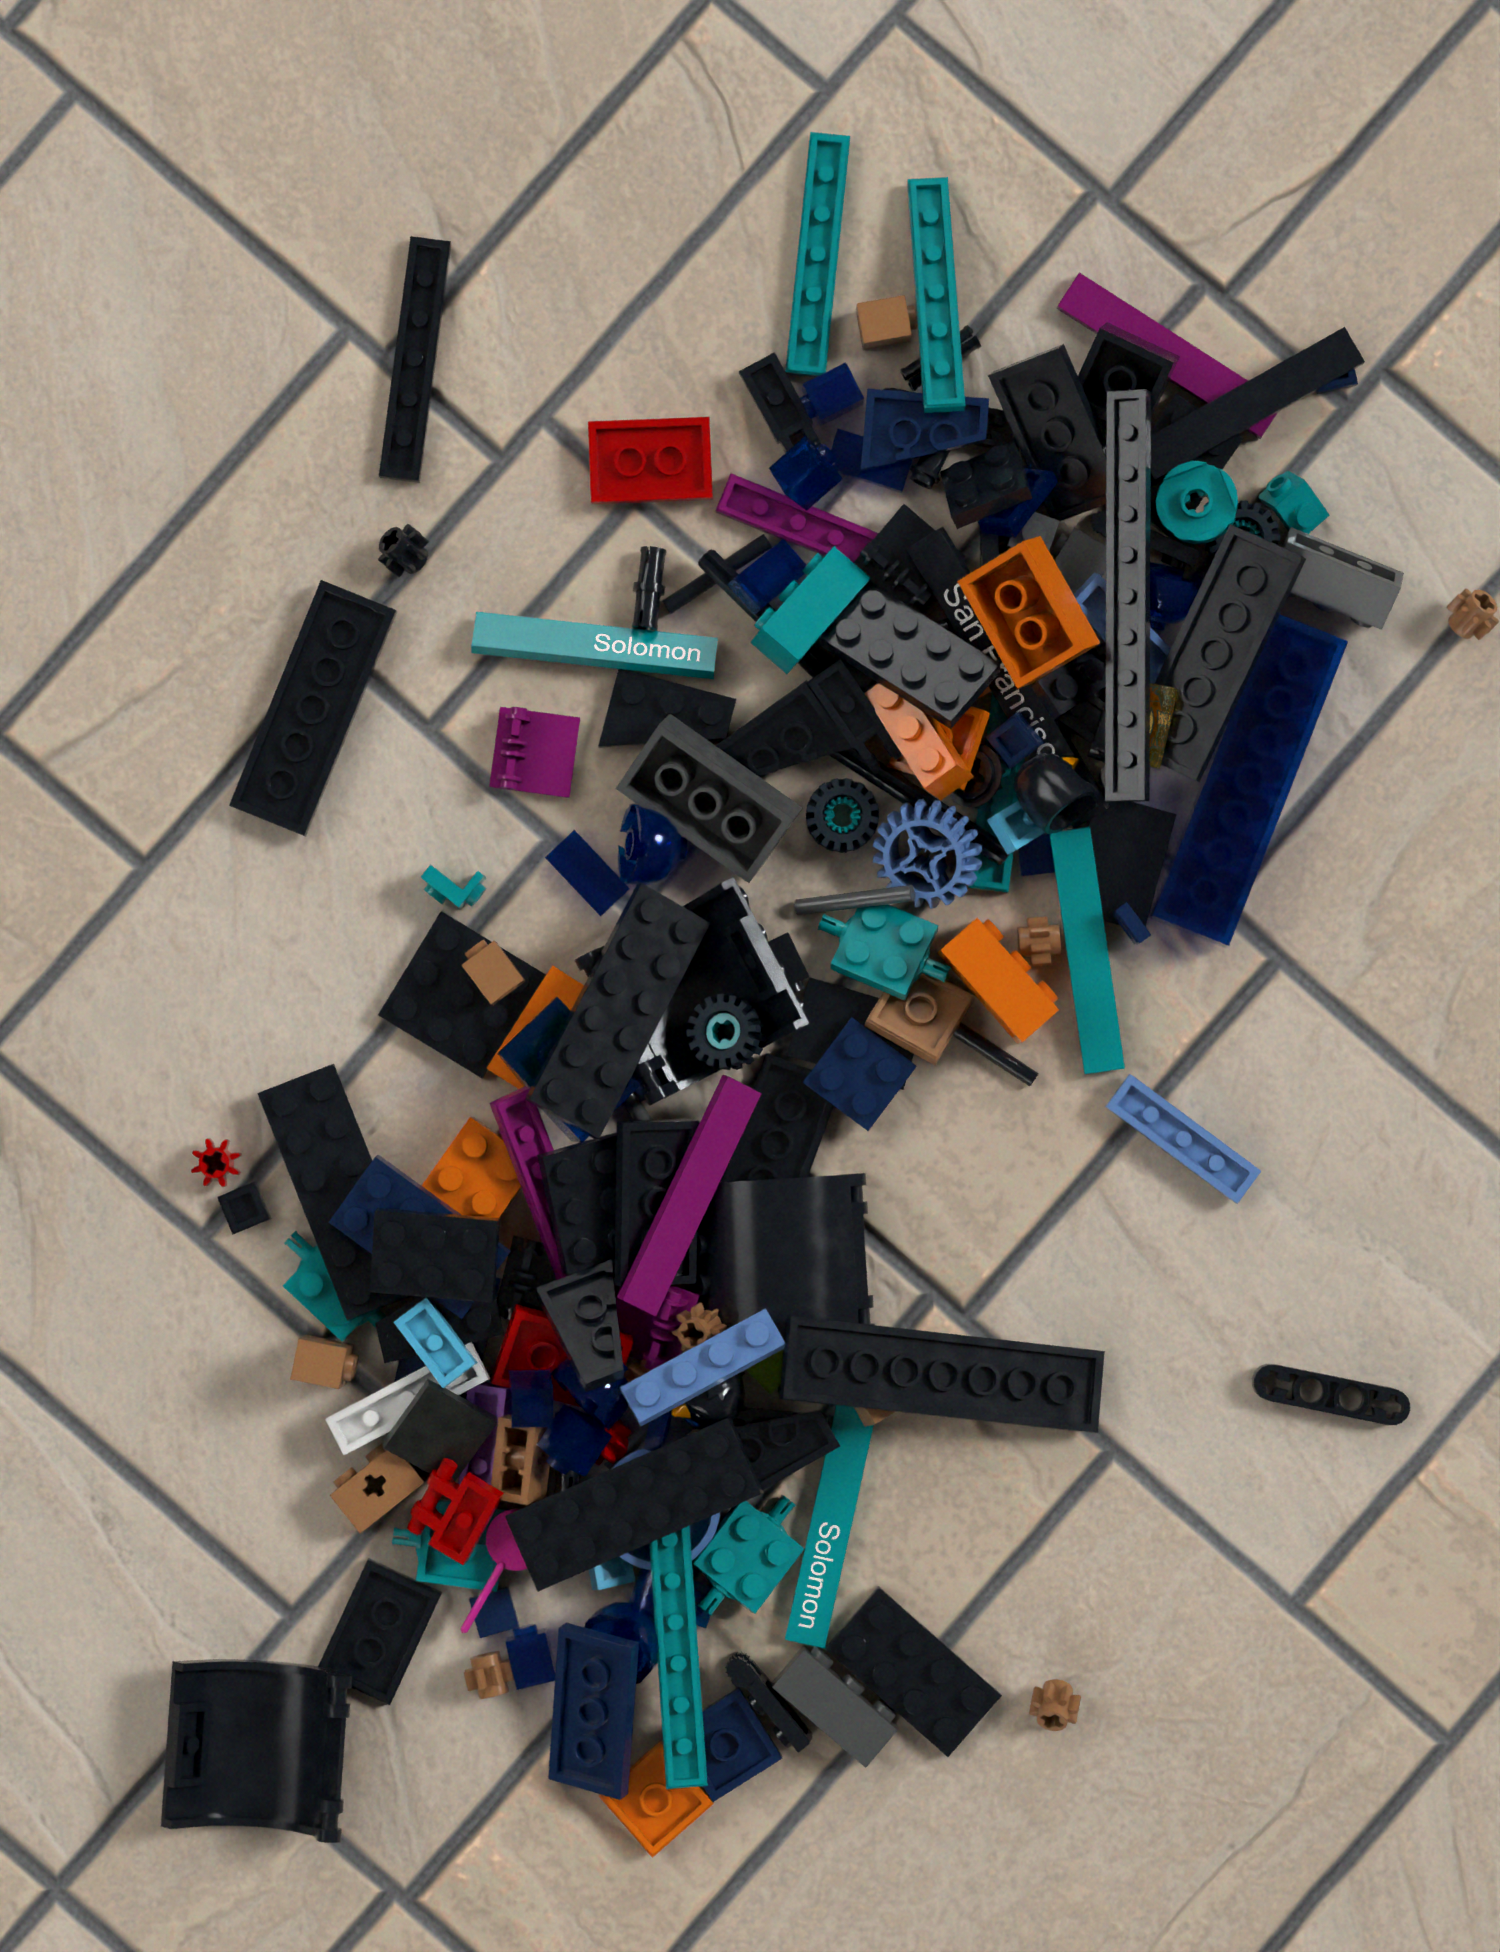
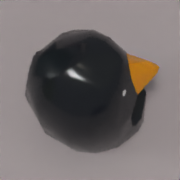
(1051, 790)
(714, 1404)

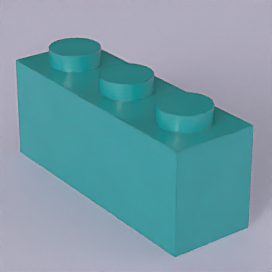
(808, 608)

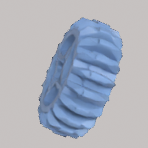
(916, 822)

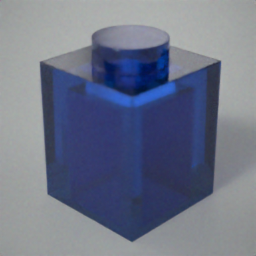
(831, 394)
(806, 472)
(530, 1398)
(573, 1441)
(531, 1656)

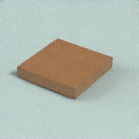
(924, 1019)

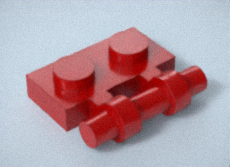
(465, 1517)

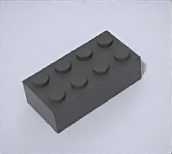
(709, 797)

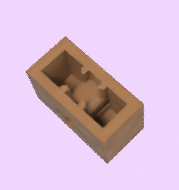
(324, 1362)
(520, 1463)
(365, 1507)

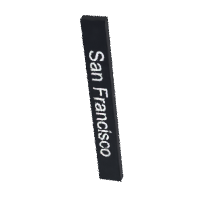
(942, 568)

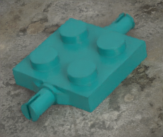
(884, 948)
(316, 1292)
(747, 1556)
(441, 1569)

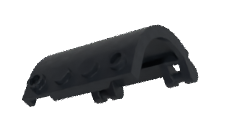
(730, 962)
(785, 1250)
(255, 1746)

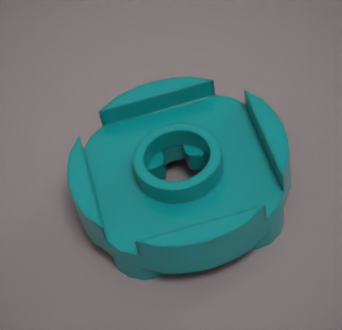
(1208, 482)

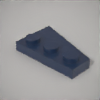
(901, 431)

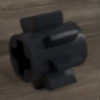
(403, 550)

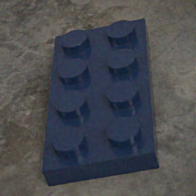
(390, 1188)
(593, 1710)

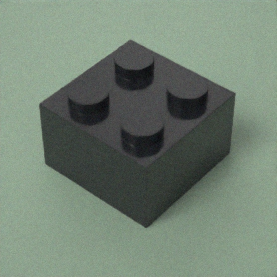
(1124, 363)

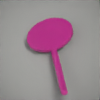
(504, 1552)

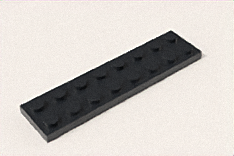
(941, 1374)

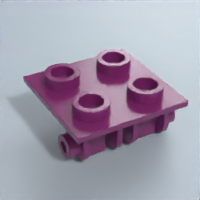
(534, 752)
(654, 1334)

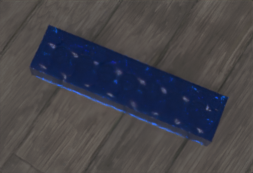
(1248, 783)

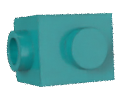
(1294, 502)
(443, 888)

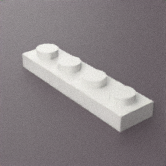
(381, 1410)

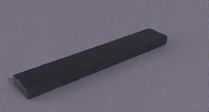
(415, 359)
(1253, 402)

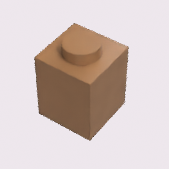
(885, 322)
(492, 971)

